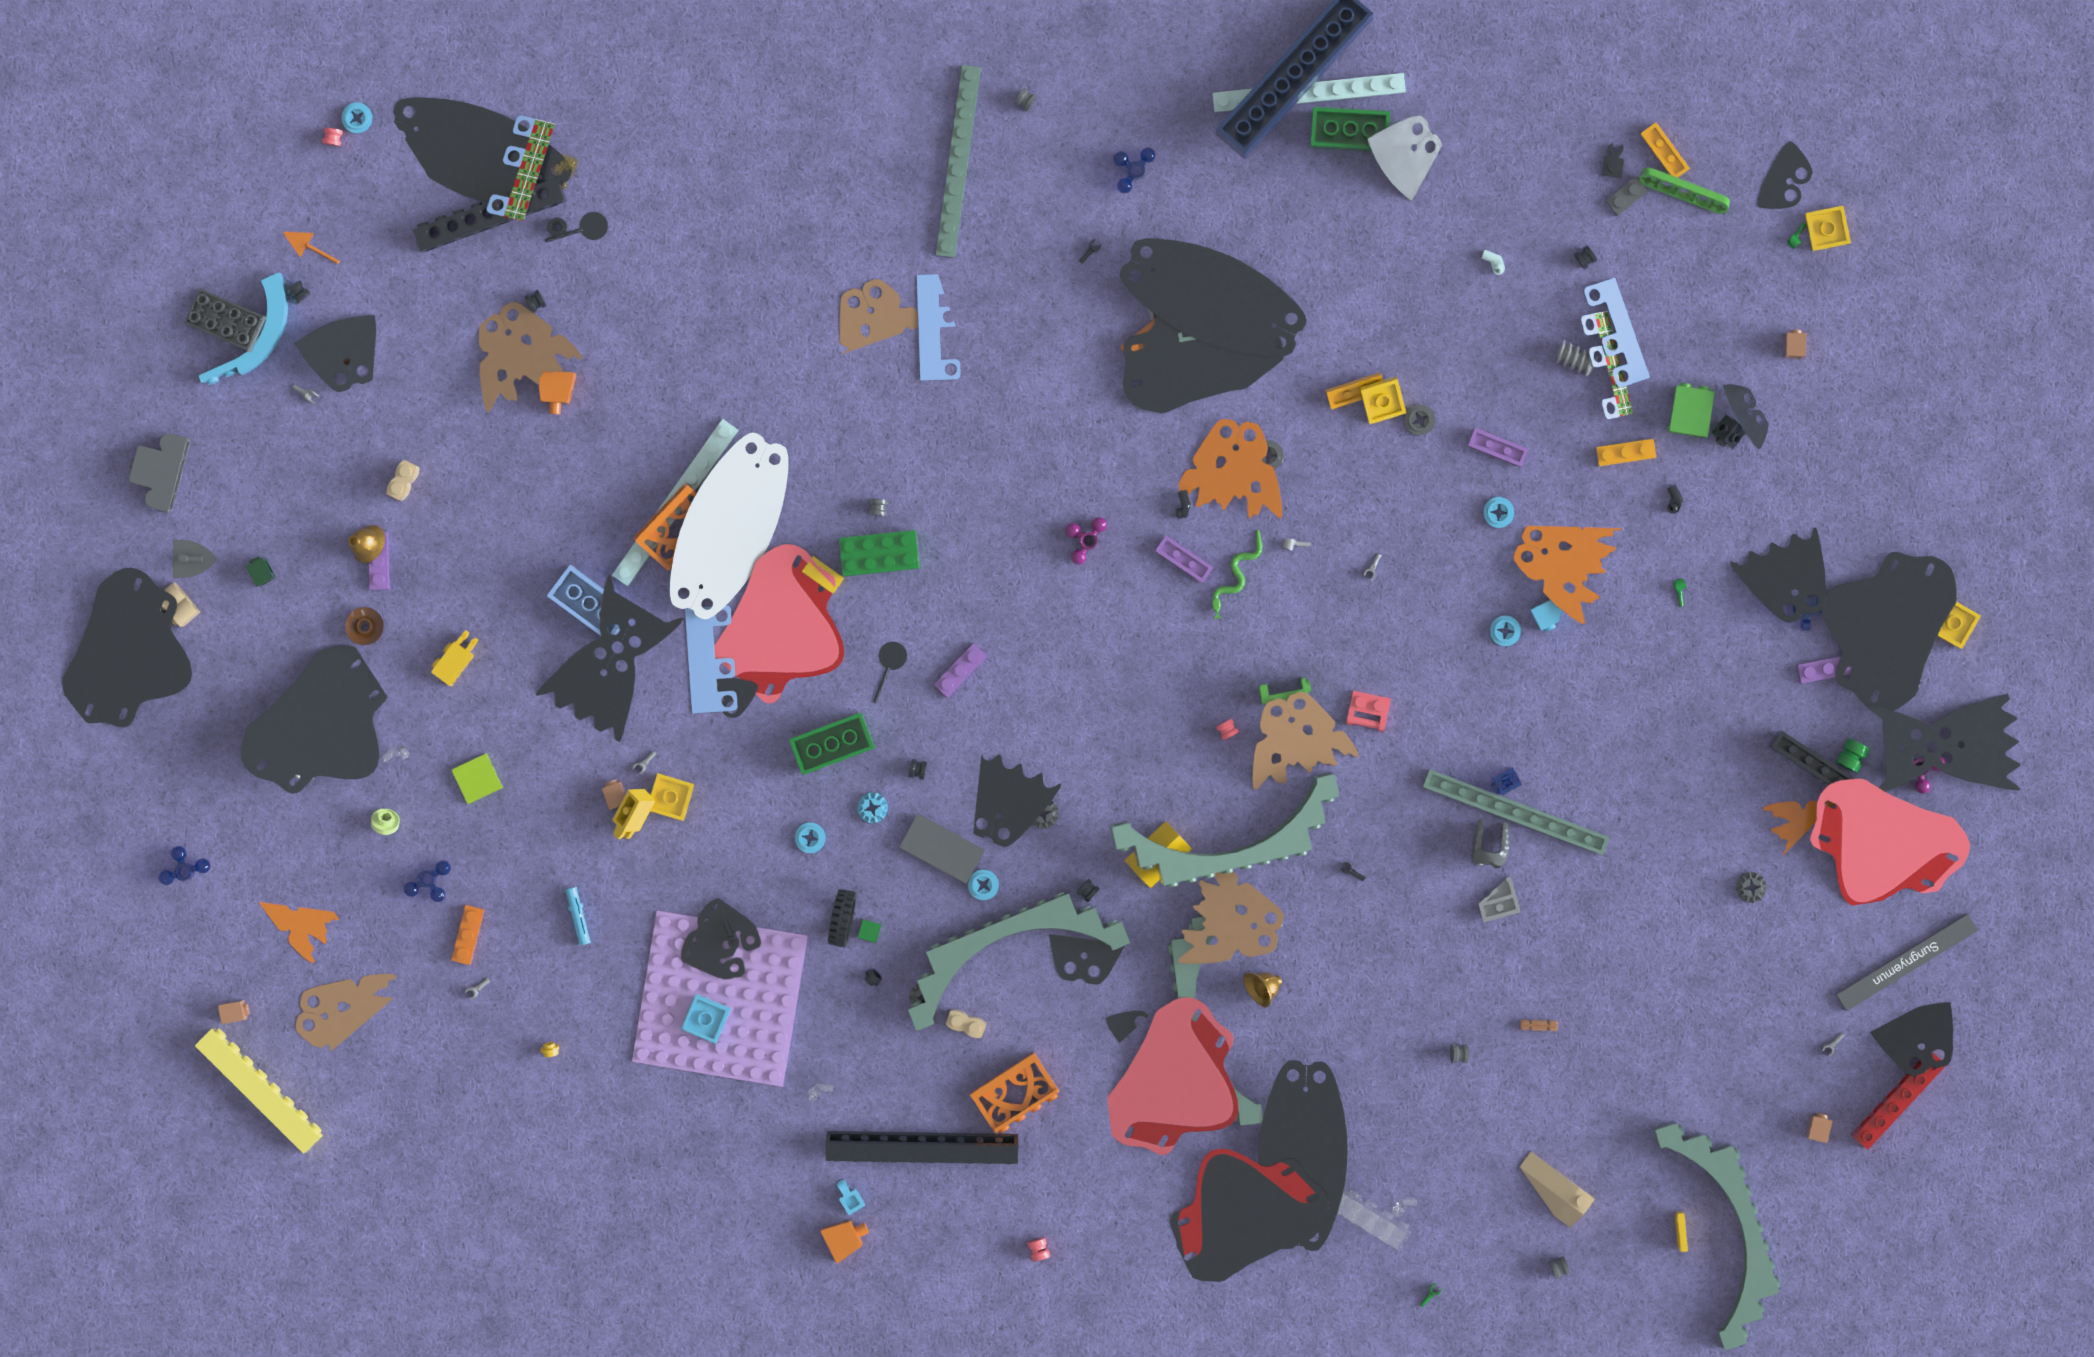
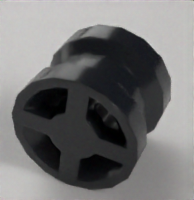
(1585, 257)
(297, 292)
(535, 301)
(917, 769)
(1088, 890)

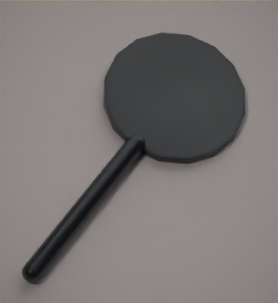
(592, 226)
(892, 657)

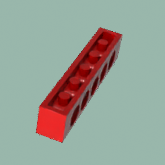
(1894, 1105)

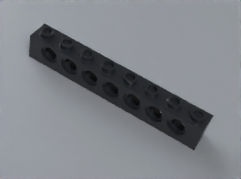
(424, 231)

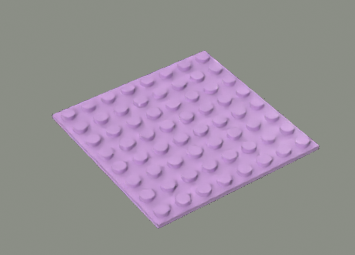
(761, 1003)

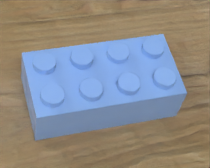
(581, 598)

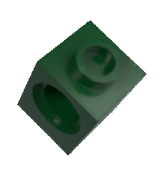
(260, 571)

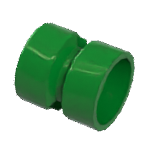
(1852, 755)

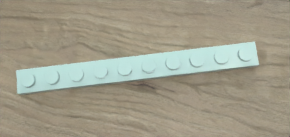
(1326, 91)
(693, 477)

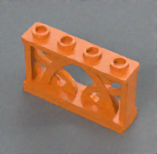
(650, 532)
(988, 1092)

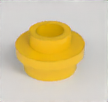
(549, 1049)

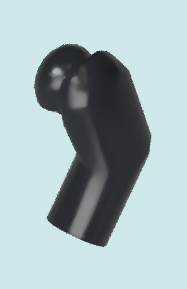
(1676, 500)
(1185, 504)

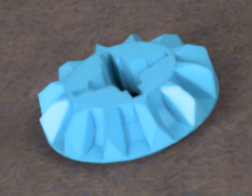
(347, 117)
(1492, 505)
(1510, 638)
(880, 812)
(805, 829)
(992, 884)

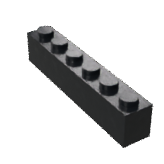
(1807, 759)

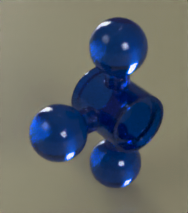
(1121, 159)
(178, 854)
(437, 893)

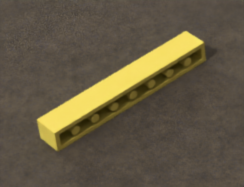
(259, 1090)

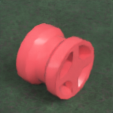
(332, 137)
(1227, 729)

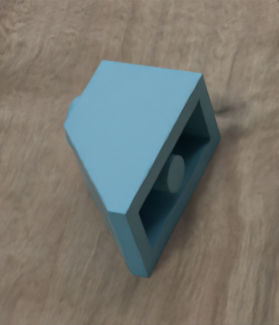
(1546, 615)

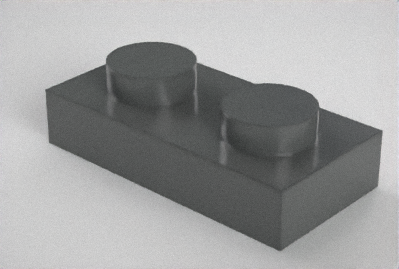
(1626, 196)

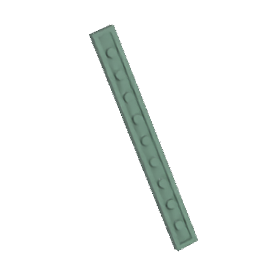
(958, 161)
(1516, 812)

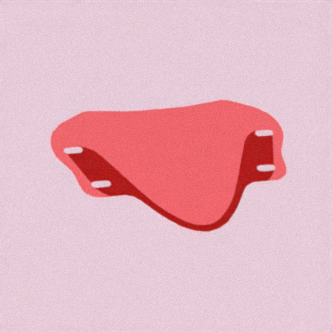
(781, 625)
(1885, 842)
(1175, 1080)

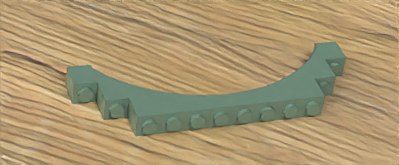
(1286, 840)
(950, 957)
(1185, 986)
(1758, 1276)

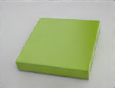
(477, 778)

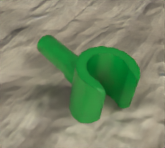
(1794, 241)
(1679, 585)
(1430, 1295)

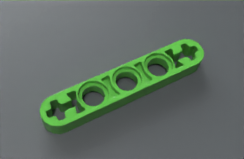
(1690, 197)

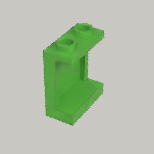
(1691, 410)
(1265, 697)

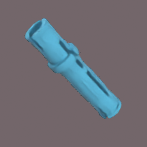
(577, 915)

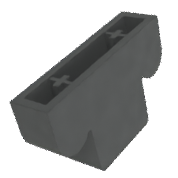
(160, 470)

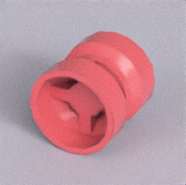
(1038, 1244)

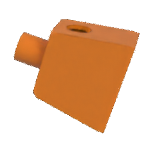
(556, 389)
(844, 1238)

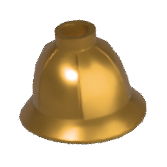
(367, 543)
(1262, 987)

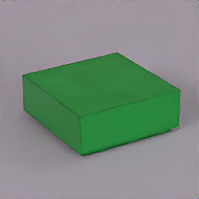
(869, 930)

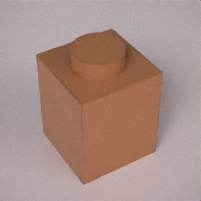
(1795, 344)
(614, 793)
(233, 1011)
(1819, 1127)

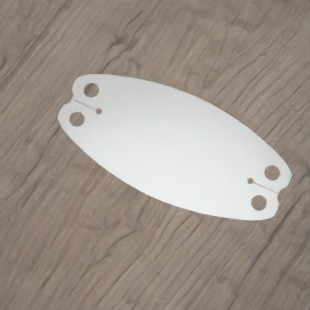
(728, 526)

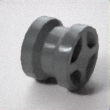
(1025, 99)
(878, 507)
(1459, 1053)
(1559, 1267)

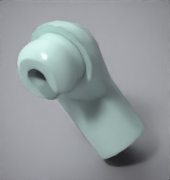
(1495, 260)

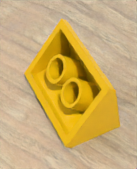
(1164, 836)

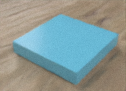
(705, 1018)

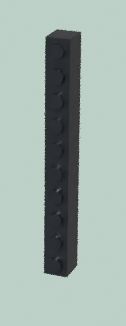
(921, 1147)

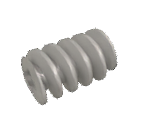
(1575, 358)

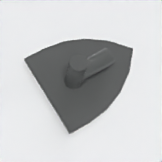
(190, 558)

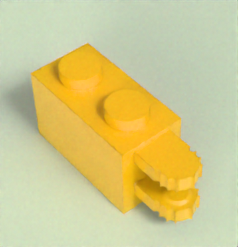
(454, 660)
(632, 813)

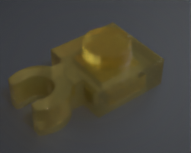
(566, 164)

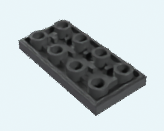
(225, 320)
(942, 848)

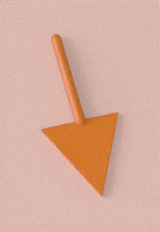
(300, 241)

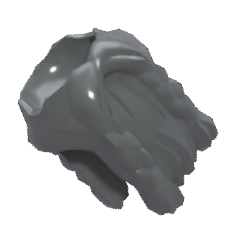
(1495, 859)

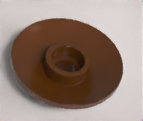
(354, 626)

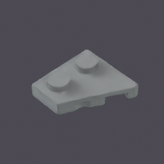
(1500, 902)

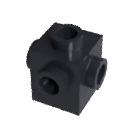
(1728, 432)

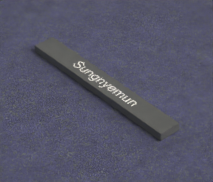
(1906, 962)

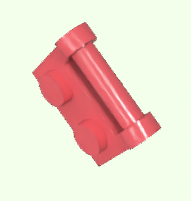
(1368, 704)

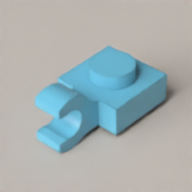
(851, 1199)

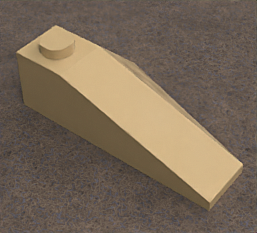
(1559, 1193)

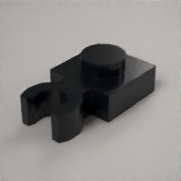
(1613, 165)

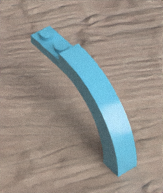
(270, 336)

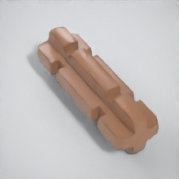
(1539, 1025)

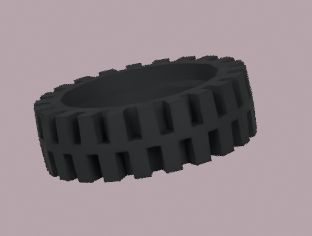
(842, 918)

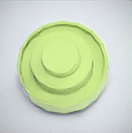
(385, 821)

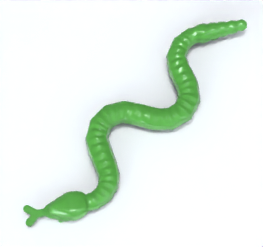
(1238, 574)

